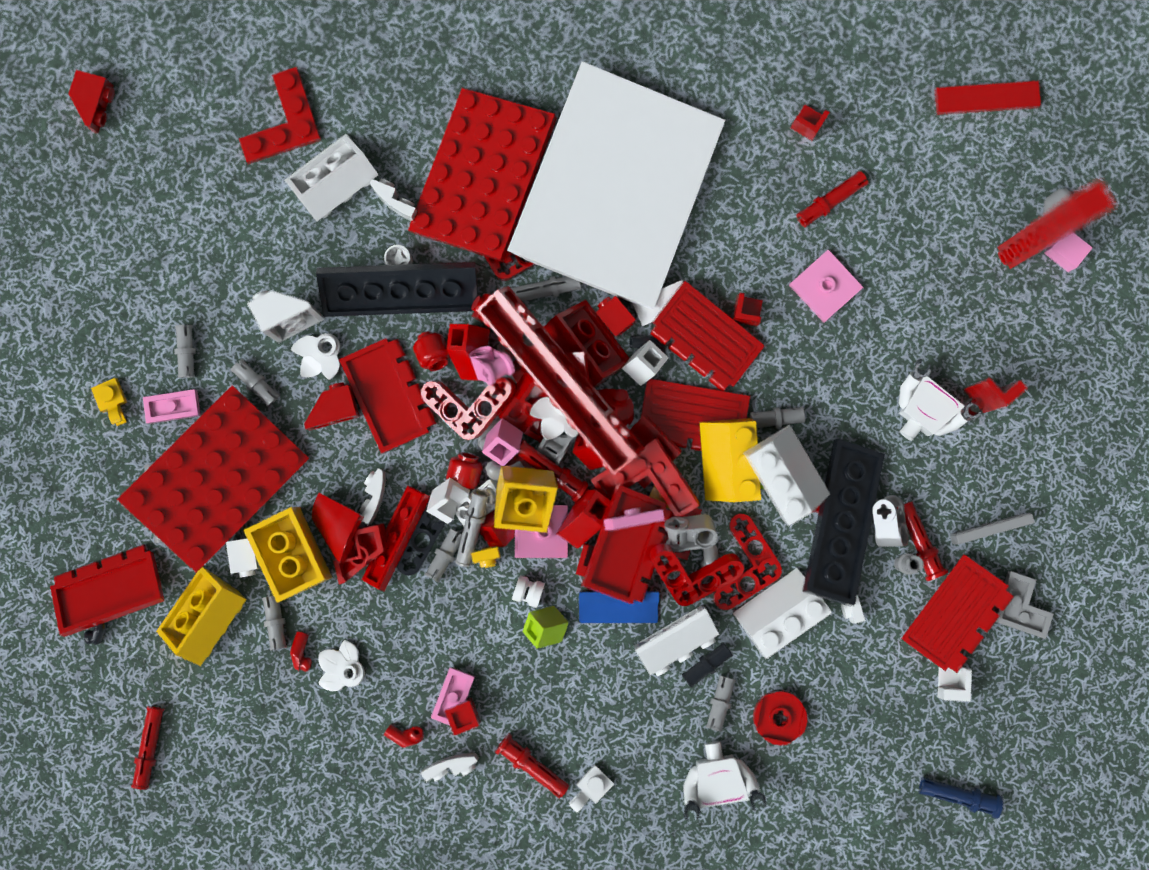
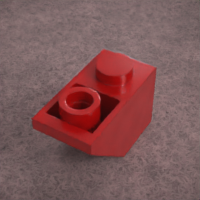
(90, 97)
(461, 342)
(584, 518)

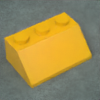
(725, 467)
(288, 553)
(200, 616)

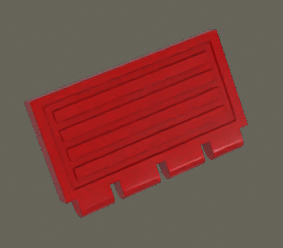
(707, 335)
(385, 395)
(681, 407)
(623, 553)
(106, 592)
(956, 612)

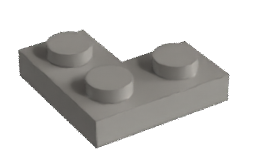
(1019, 612)

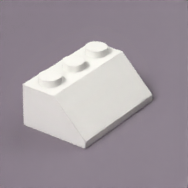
(331, 177)
(283, 315)
(787, 475)
(780, 614)
(677, 641)

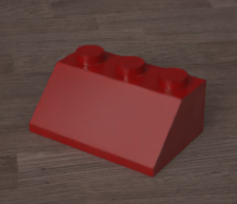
(583, 331)

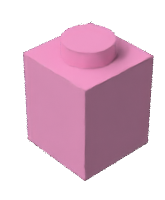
(1069, 251)
(502, 442)

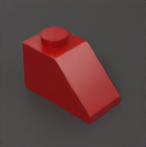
(333, 407)

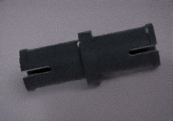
(707, 665)

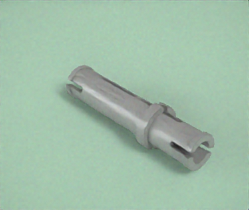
(546, 288)
(474, 518)

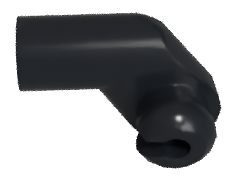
(638, 341)
(96, 635)

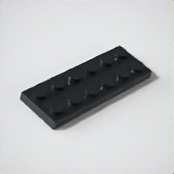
(397, 289)
(843, 523)

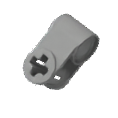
(558, 444)
(890, 526)
(690, 532)

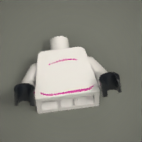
(930, 406)
(719, 782)

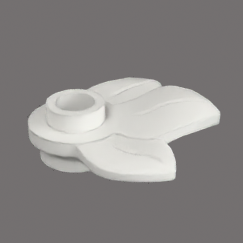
(315, 358)
(553, 420)
(336, 666)

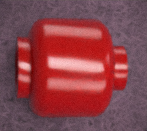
(431, 351)
(465, 470)

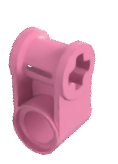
(491, 364)

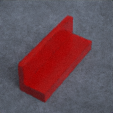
(991, 397)

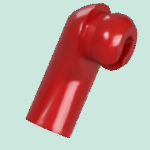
(297, 652)
(405, 738)

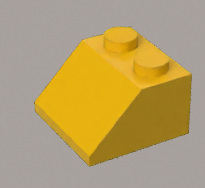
(524, 499)

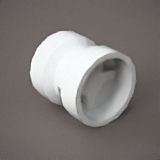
(397, 255)
(534, 593)

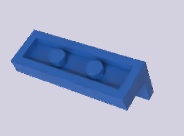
(600, 608)

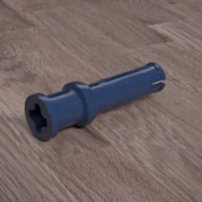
(972, 799)

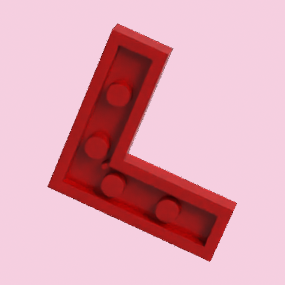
(300, 124)
(662, 471)

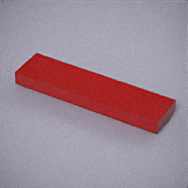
(987, 97)
(397, 537)

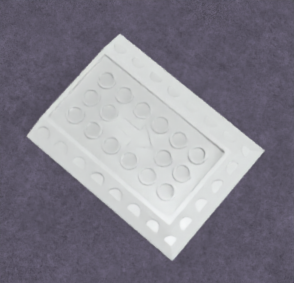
(616, 186)

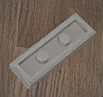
(992, 528)

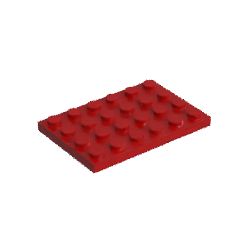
(482, 174)
(213, 479)

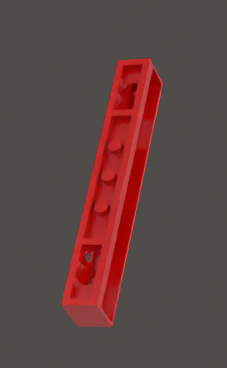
(1056, 224)
(546, 360)

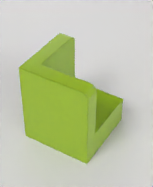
(545, 627)

